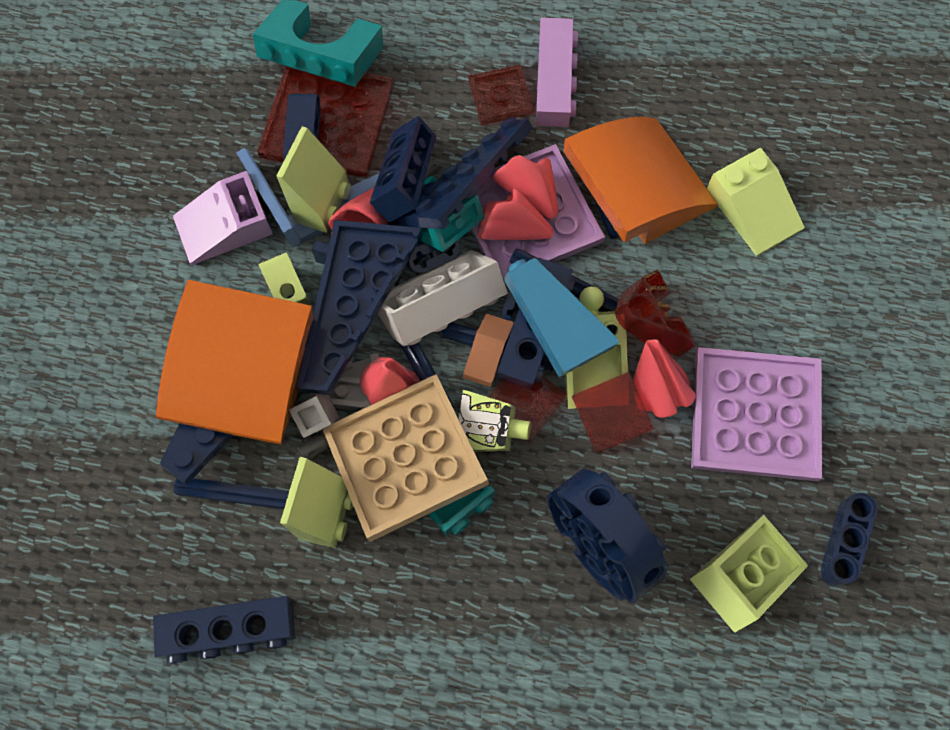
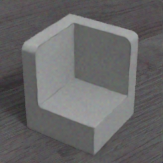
(314, 414)

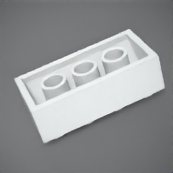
(441, 297)

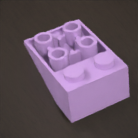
(222, 219)

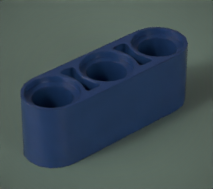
(301, 111)
(859, 529)

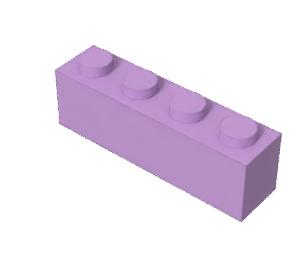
(555, 72)

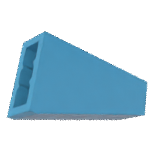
(557, 318)

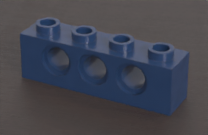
(403, 170)
(512, 365)
(172, 629)

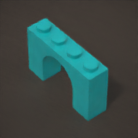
(342, 60)

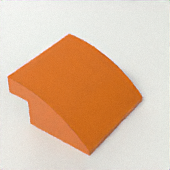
(638, 177)
(233, 362)

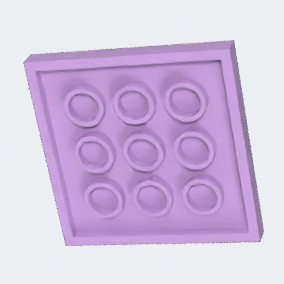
(573, 226)
(757, 414)

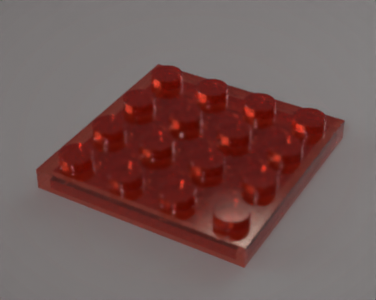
(348, 117)

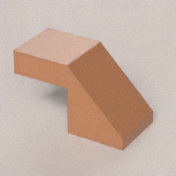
(487, 350)

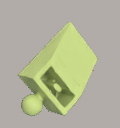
(606, 365)

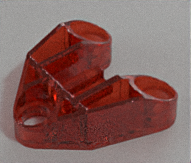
(647, 317)

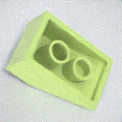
(312, 182)
(756, 201)
(316, 505)
(749, 574)

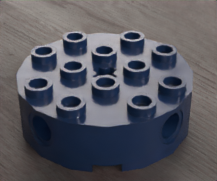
(608, 534)

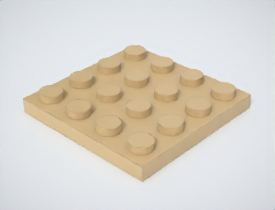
(404, 457)

